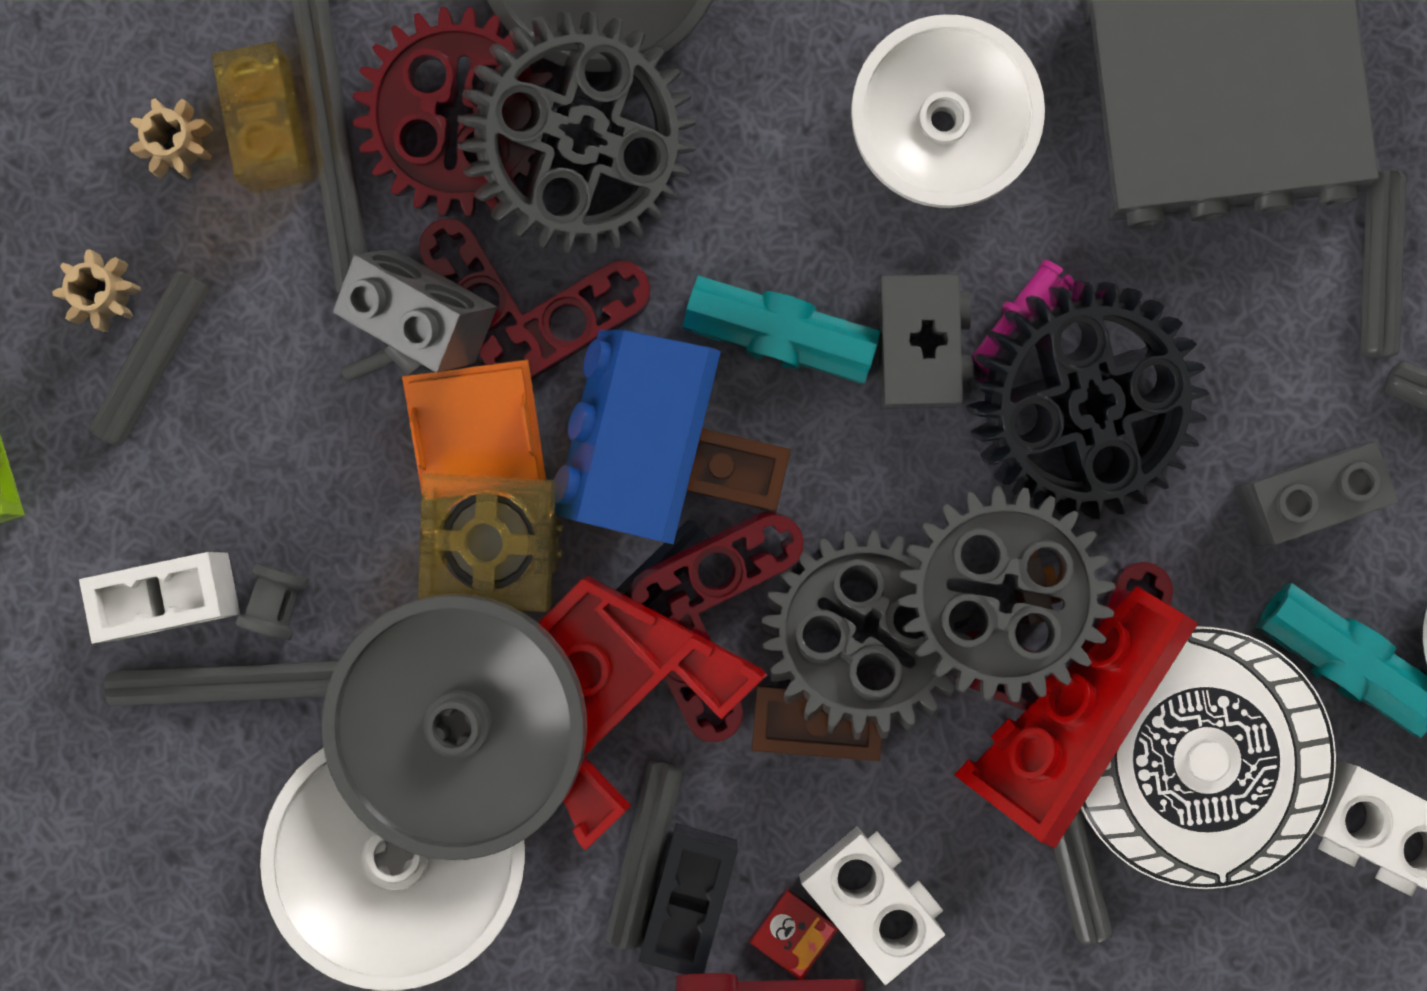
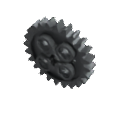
(994, 653)
(831, 677)

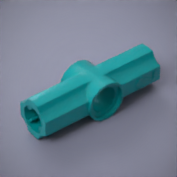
(780, 329)
(1349, 656)

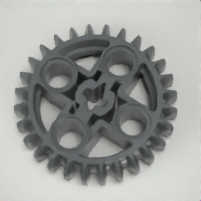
(625, 63)

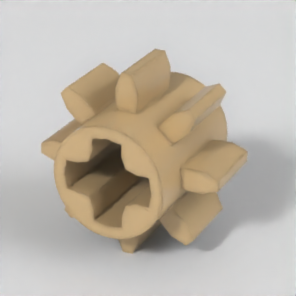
(187, 142)
(106, 303)

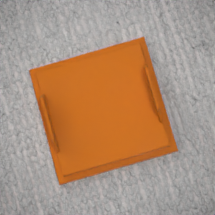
(475, 421)

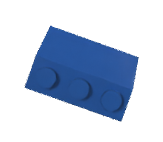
(635, 433)

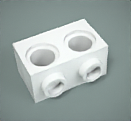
(159, 596)
(1389, 822)
(861, 910)

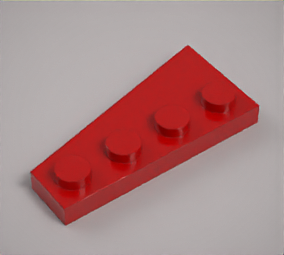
(1065, 740)

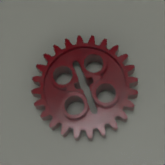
(399, 105)

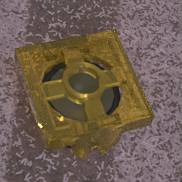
(490, 539)

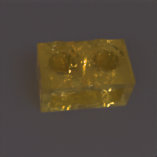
(262, 117)

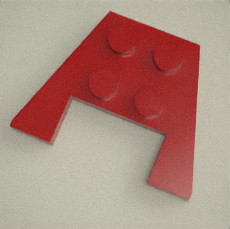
(619, 659)

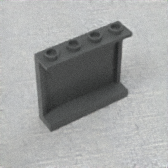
(1231, 105)

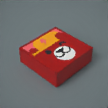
(793, 934)

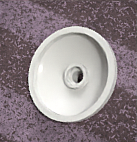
(957, 69)

